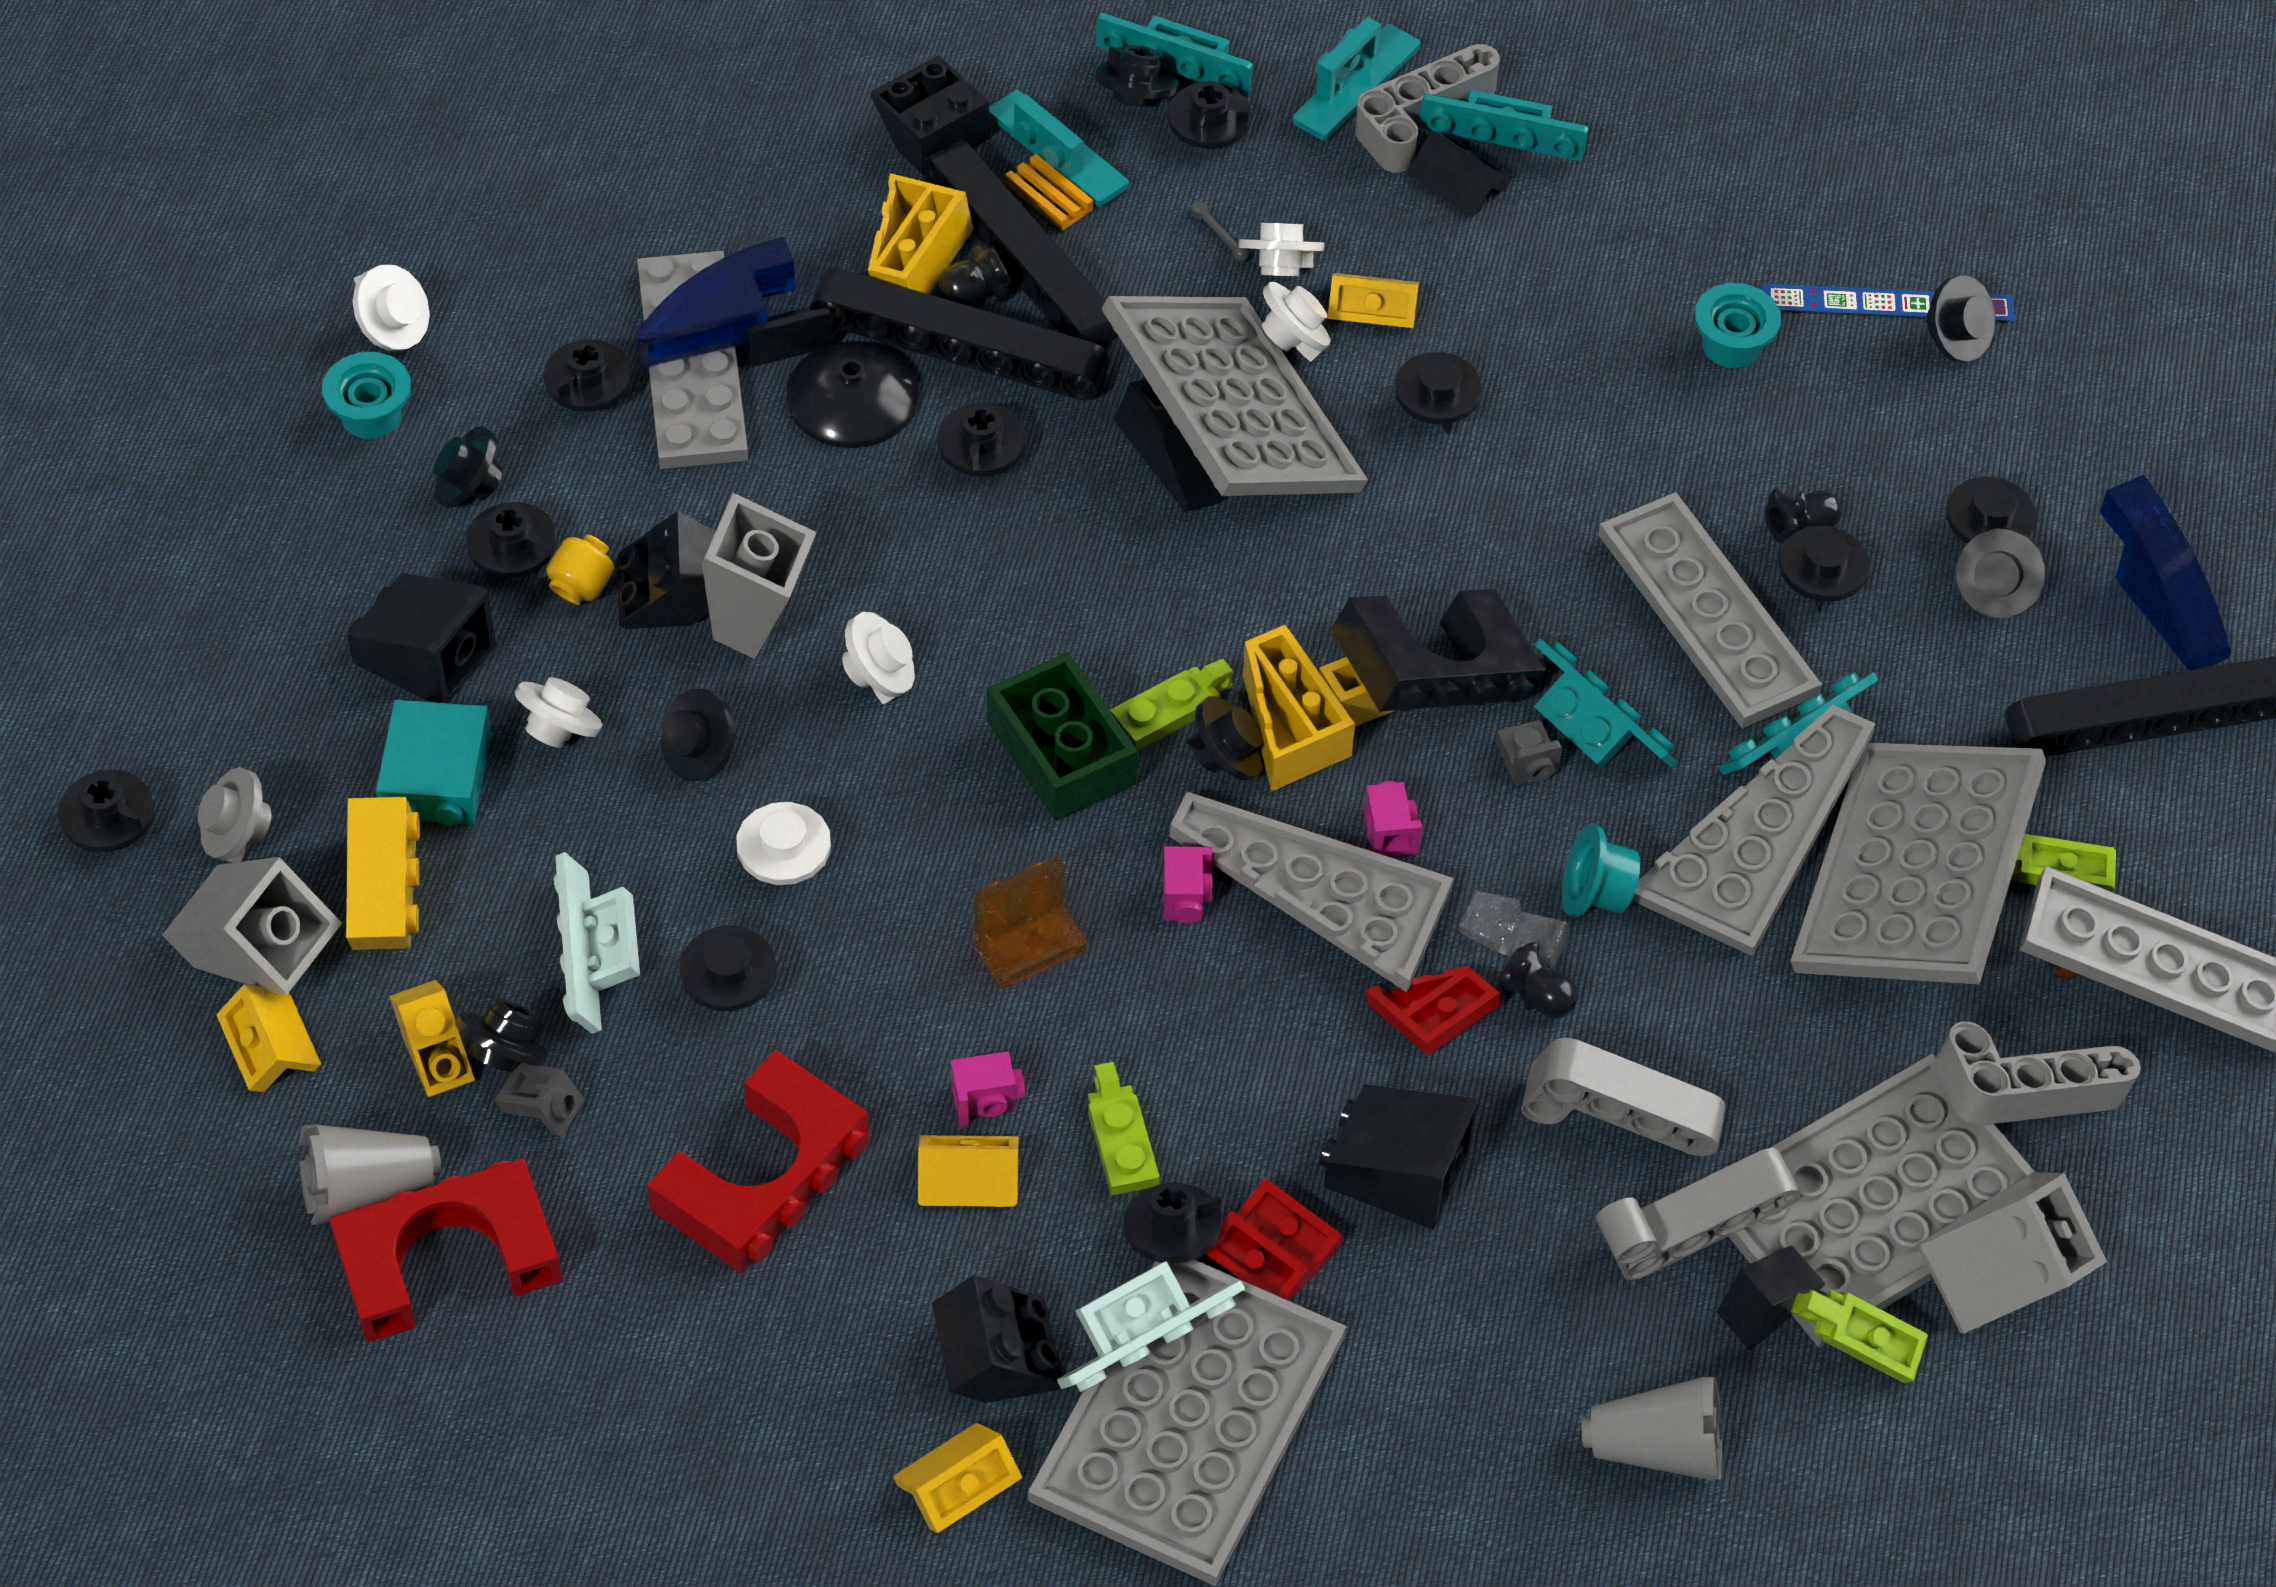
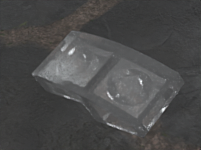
(1504, 927)

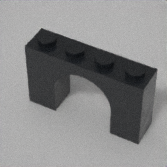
(1407, 676)

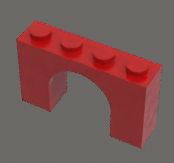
(492, 1201)
(744, 1220)

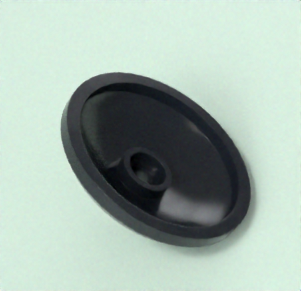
(852, 394)

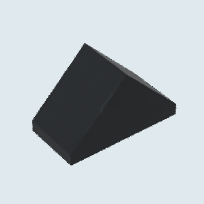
(1765, 1294)

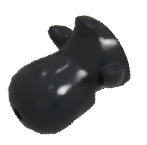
(973, 278)
(1788, 514)
(1539, 987)

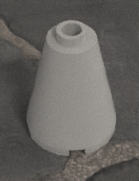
(361, 1168)
(1661, 1429)

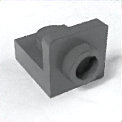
(1529, 752)
(541, 1094)

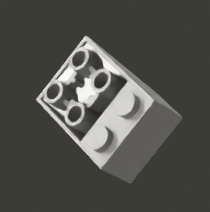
(2012, 1250)

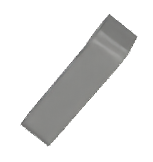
(1391, 112)
(2033, 1086)
(1624, 1094)
(1697, 1214)

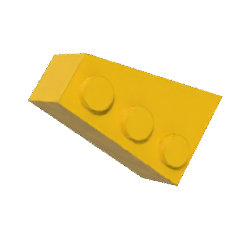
(1294, 709)

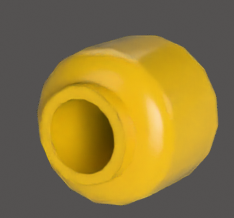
(580, 569)

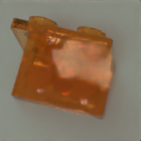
(1024, 924)

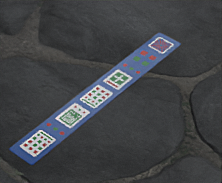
(1867, 300)

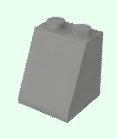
(751, 572)
(253, 925)

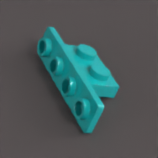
(1181, 50)
(1354, 66)
(1504, 123)
(1058, 146)
(1588, 717)
(1783, 731)

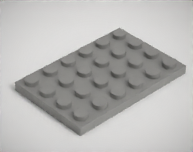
(1234, 396)
(1919, 863)
(1881, 1183)
(1194, 1430)

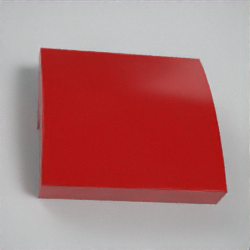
(1274, 1242)

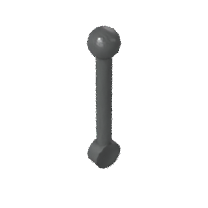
(1200, 211)

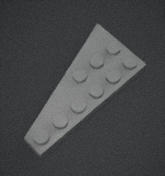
(1752, 845)
(1348, 895)

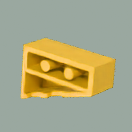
(919, 233)
(381, 873)

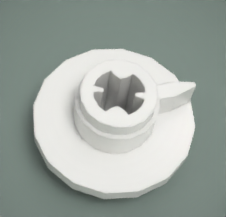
(1282, 249)
(390, 307)
(1295, 320)
(878, 656)
(557, 711)
(783, 843)

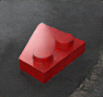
(1436, 1006)

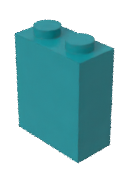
(436, 759)

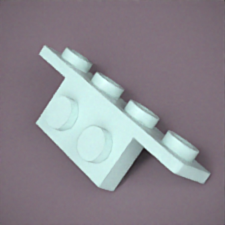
(596, 941)
(1137, 1314)

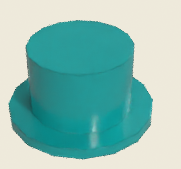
(1736, 323)
(367, 393)
(1599, 874)

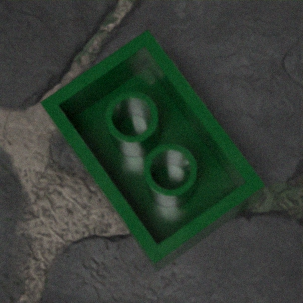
(1062, 736)

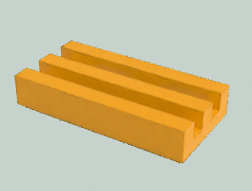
(1054, 189)

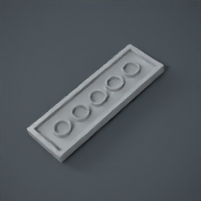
(696, 396)
(1709, 610)
(2153, 957)

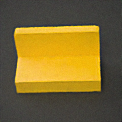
(1373, 300)
(266, 1036)
(968, 1170)
(959, 1476)

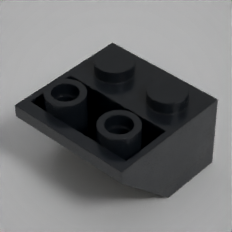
(931, 111)
(664, 575)
(996, 1341)

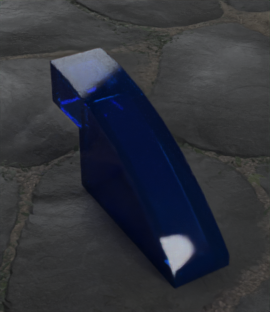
(717, 304)
(2164, 574)

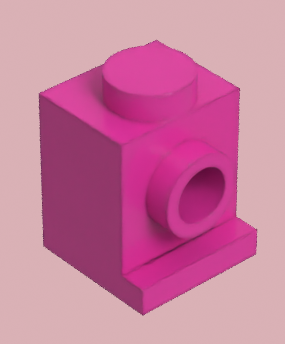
(1391, 820)
(1186, 882)
(985, 1086)

